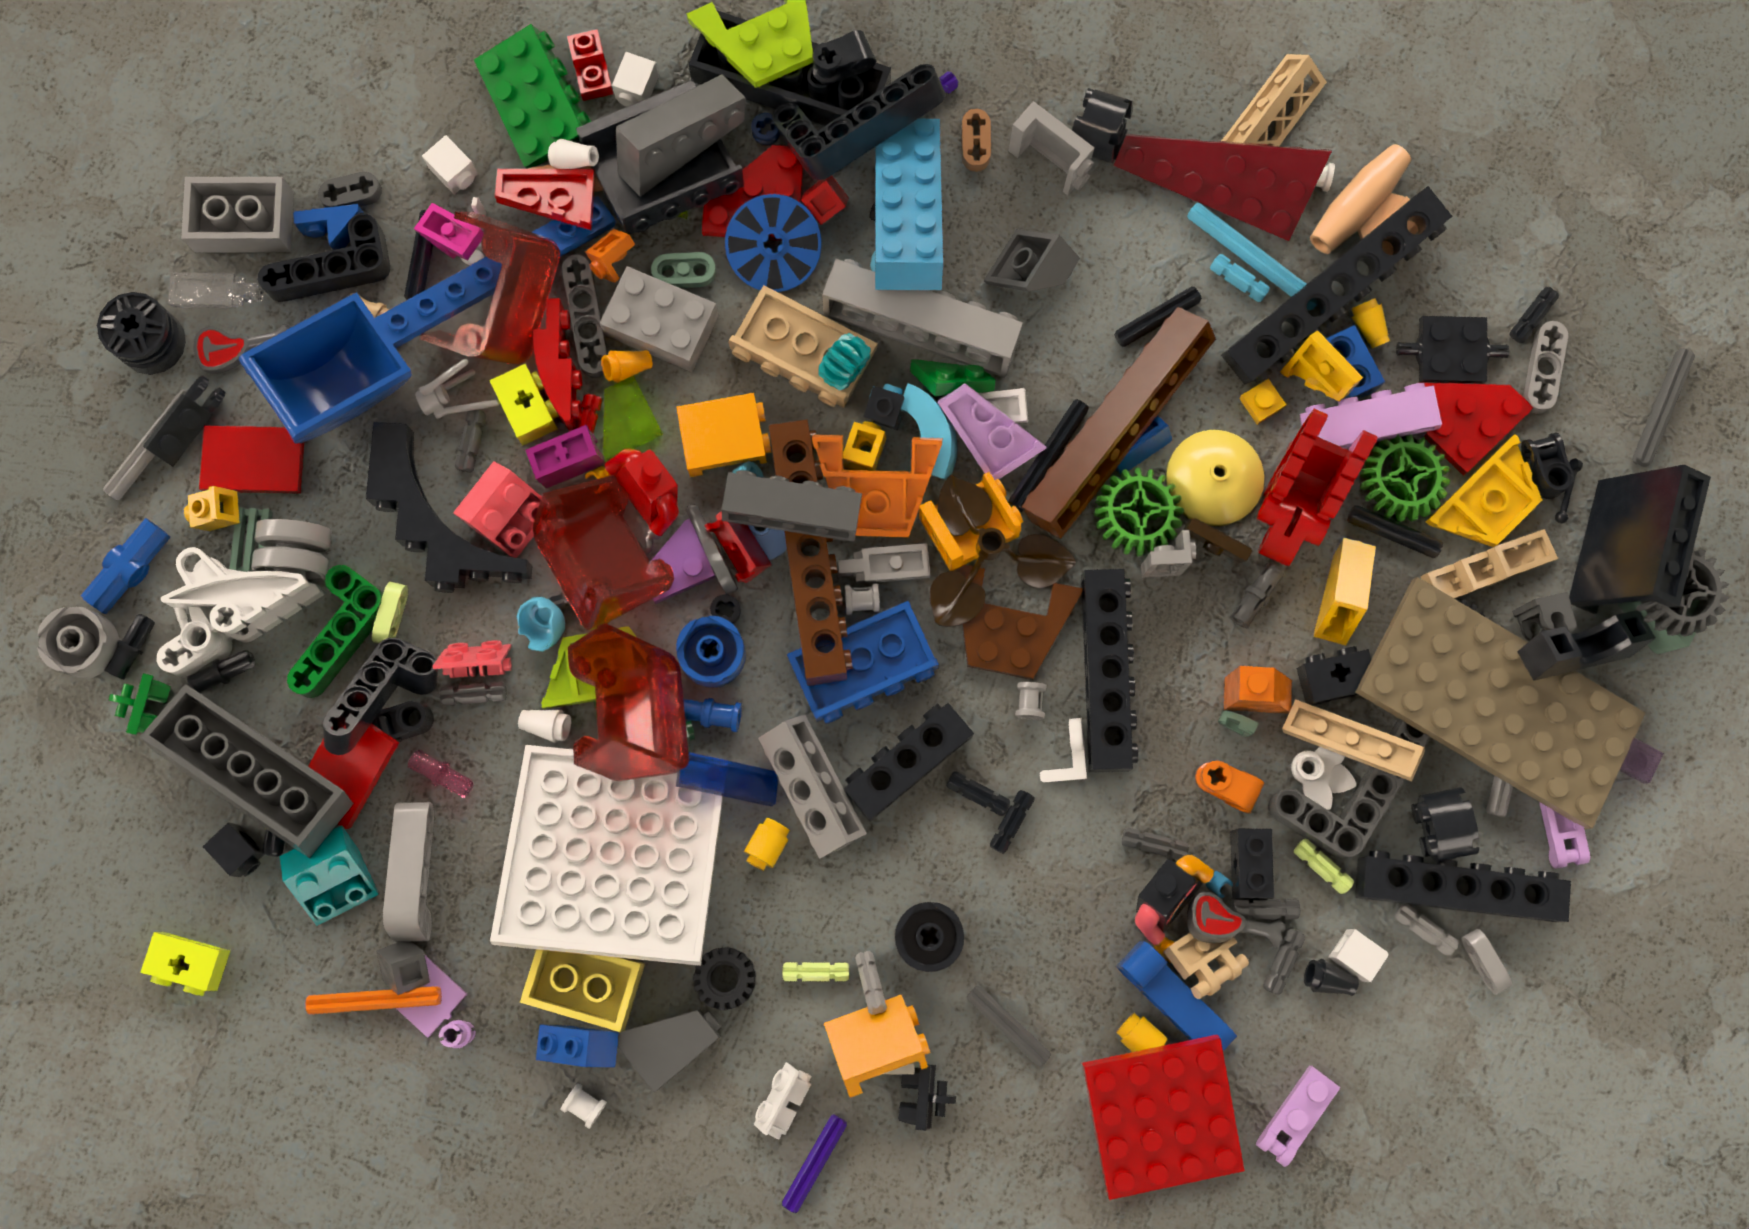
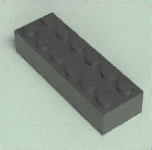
(247, 770)

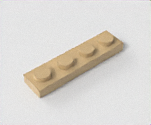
(1353, 740)

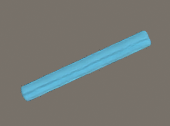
(1247, 251)

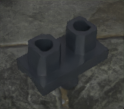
(922, 1111)

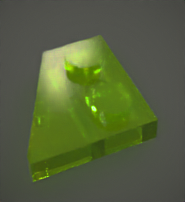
(626, 418)

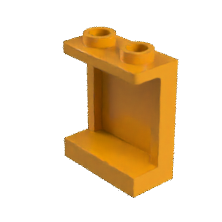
(722, 433)
(962, 549)
(876, 1043)

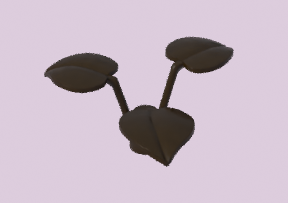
(964, 508)

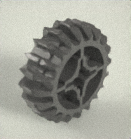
(1702, 585)

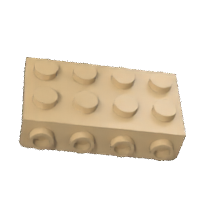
(791, 343)

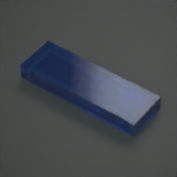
(729, 779)

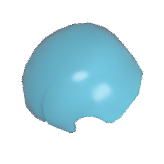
(541, 623)

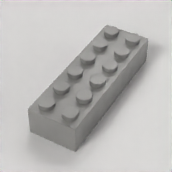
(922, 318)

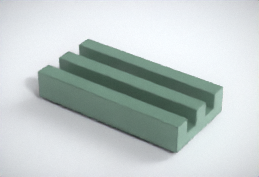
(238, 537)

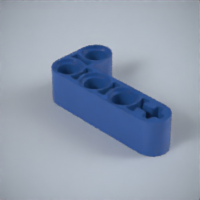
(1171, 996)

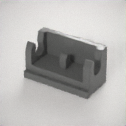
(1547, 612)

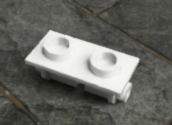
(773, 1115)

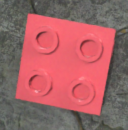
(459, 657)

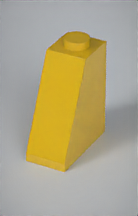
(1346, 591)

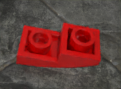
(590, 65)

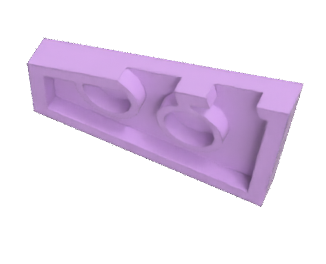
(988, 433)

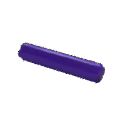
(814, 1163)

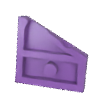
(686, 559)

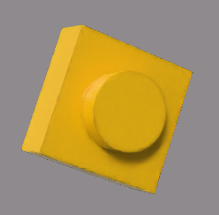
(1262, 401)

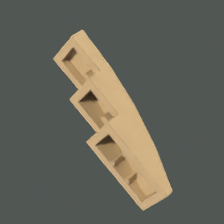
(1493, 565)

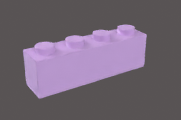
(1383, 415)

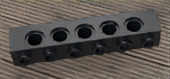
(1101, 755)
(1550, 903)

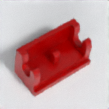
(740, 547)

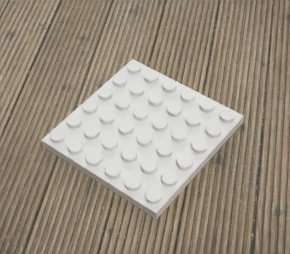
(606, 863)

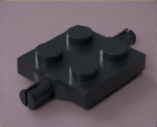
(1452, 349)

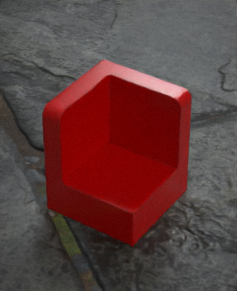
(825, 199)

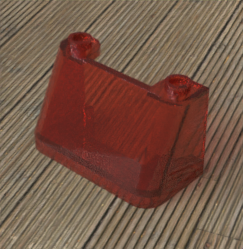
(596, 551)

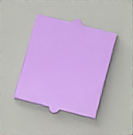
(429, 1018)

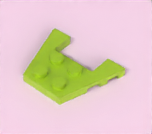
(761, 46)

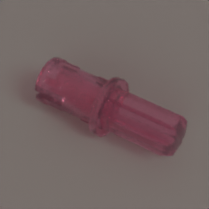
(440, 773)

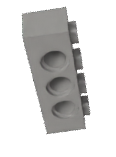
(812, 786)

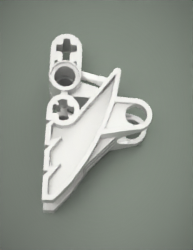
(218, 591)

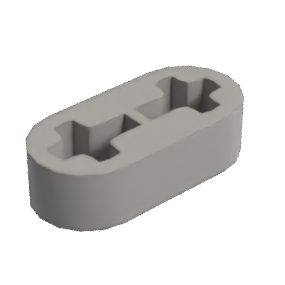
(1486, 961)

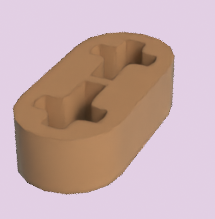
(969, 140)

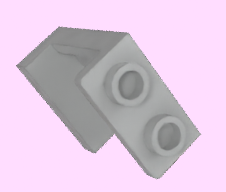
(1055, 142)

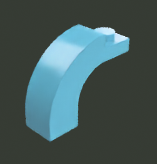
(932, 424)

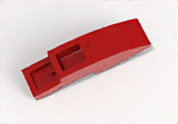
(555, 366)

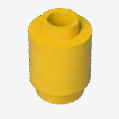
(766, 844)
(1140, 1034)

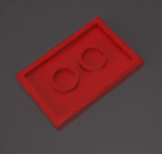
(251, 460)
(357, 770)

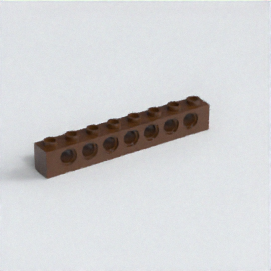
(819, 667)

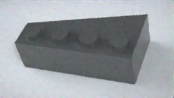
(676, 132)

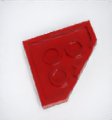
(770, 173)
(1474, 420)

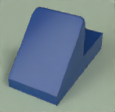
(328, 220)

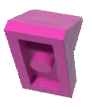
(449, 234)

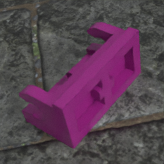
(565, 457)

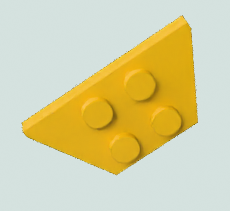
(1491, 499)

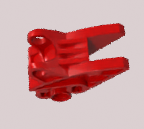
(1308, 489)

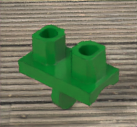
(148, 690)

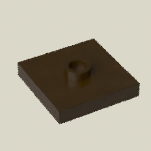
(1217, 542)

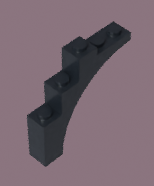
(395, 485)

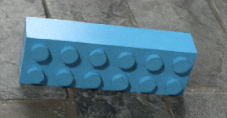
(909, 209)

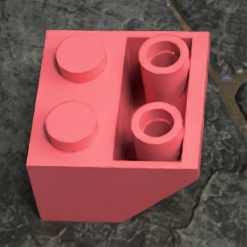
(501, 509)

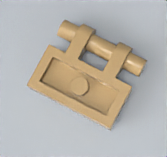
(1192, 957)

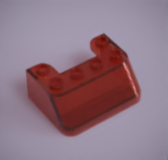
(636, 706)

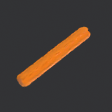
(372, 1000)

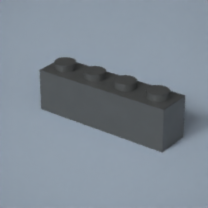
(791, 505)

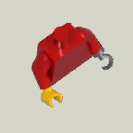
(648, 489)

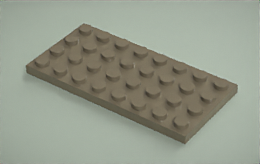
(1471, 692)

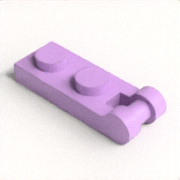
(1557, 830)
(1298, 1115)

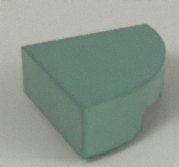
(1238, 723)

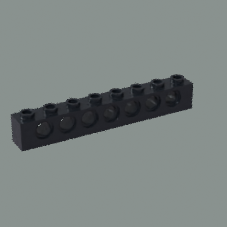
(1423, 209)

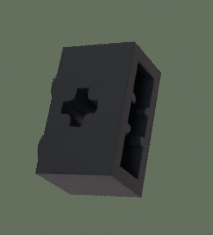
(1316, 678)
(1252, 863)

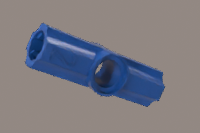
(125, 566)

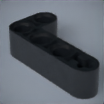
(285, 281)
(390, 666)

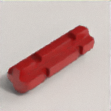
(590, 404)

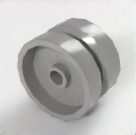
(292, 547)

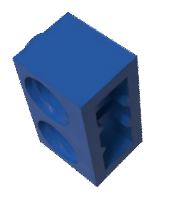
(1358, 356)
(577, 1046)

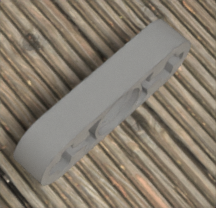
(1555, 356)

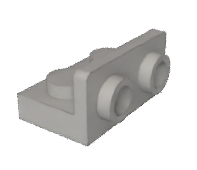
(1170, 559)

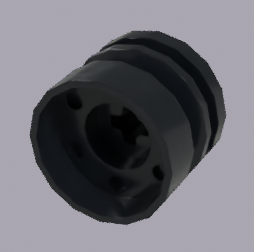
(155, 342)

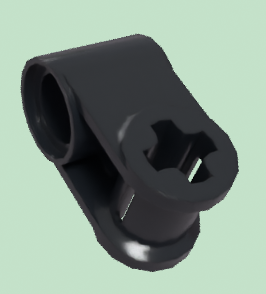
(842, 56)
(1548, 458)
(396, 723)

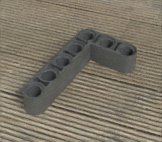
(1347, 821)

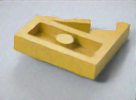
(1322, 368)

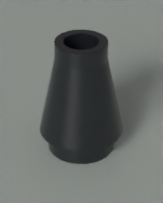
(1328, 978)

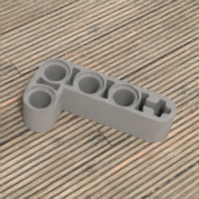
(405, 908)

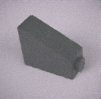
(668, 1045)

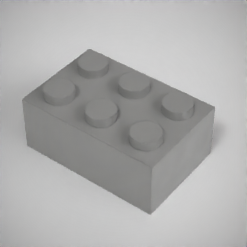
(237, 214)
(659, 319)

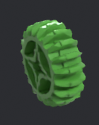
(1402, 452)
(1152, 511)

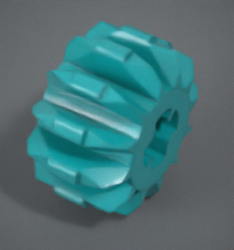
(844, 361)

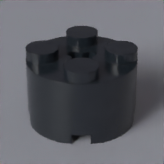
(1103, 123)
(1446, 825)
(948, 932)

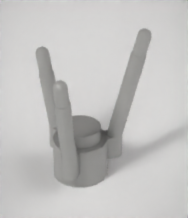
(434, 396)

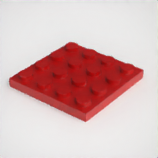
(1163, 1116)

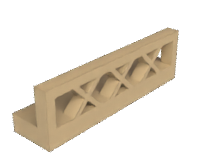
(1271, 102)

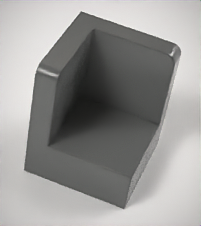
(403, 966)

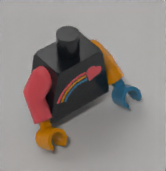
(1168, 895)

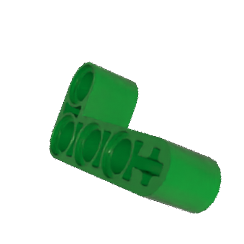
(333, 635)

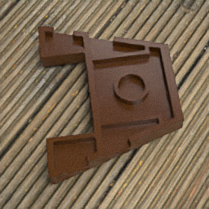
(1013, 639)

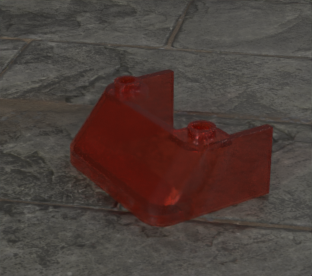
(518, 298)

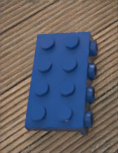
(884, 656)

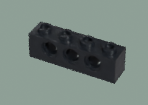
(954, 735)

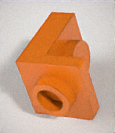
(609, 250)

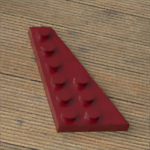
(1242, 180)

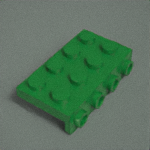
(531, 93)

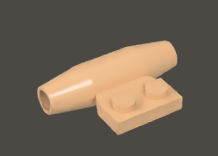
(1365, 202)

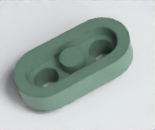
(684, 269)

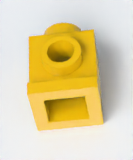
(861, 435)
(204, 509)

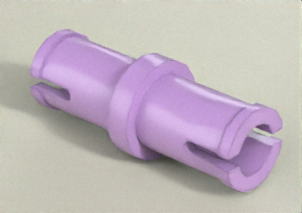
(448, 1033)

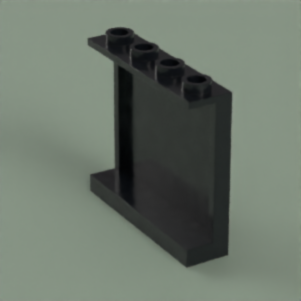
(691, 186)
(1640, 538)

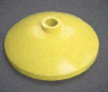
(1210, 497)

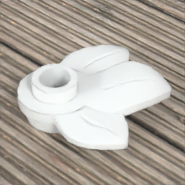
(1326, 778)

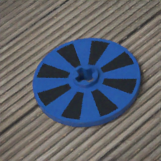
(751, 229)

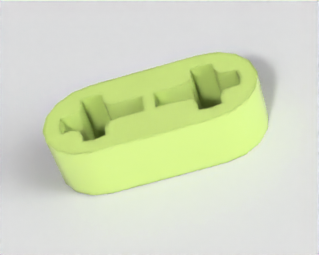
(390, 612)

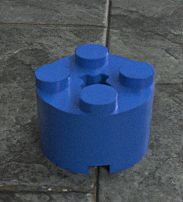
(707, 633)

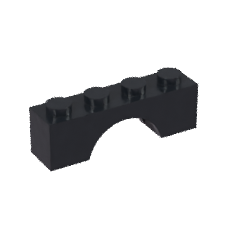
(1560, 652)

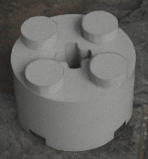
(59, 643)

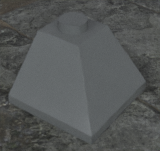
(1033, 262)

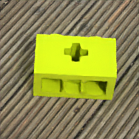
(512, 390)
(164, 961)

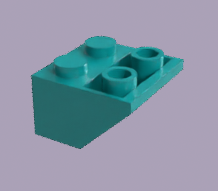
(331, 879)

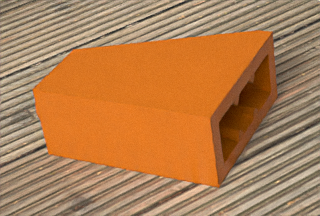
(1258, 690)

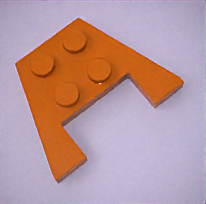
(888, 497)

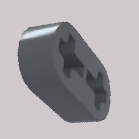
(350, 190)

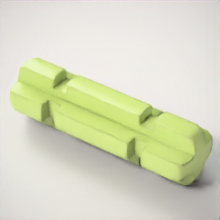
(1323, 866)
(815, 971)

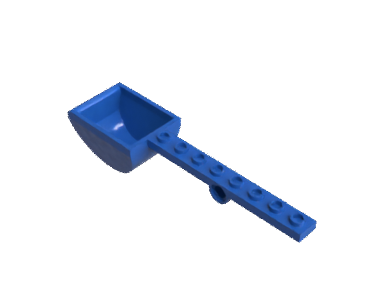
(349, 360)

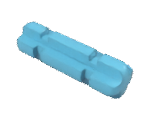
(1239, 278)

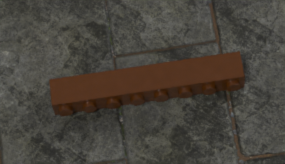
(1119, 422)

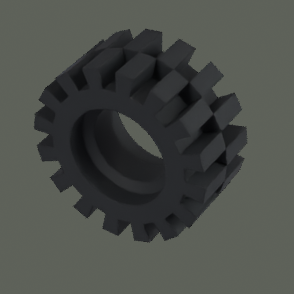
(703, 978)

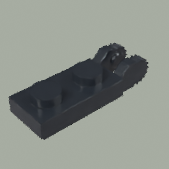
(183, 422)

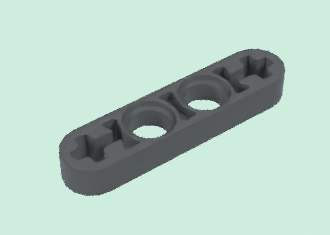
(584, 316)

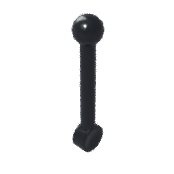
(1561, 516)

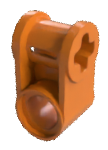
(1234, 787)

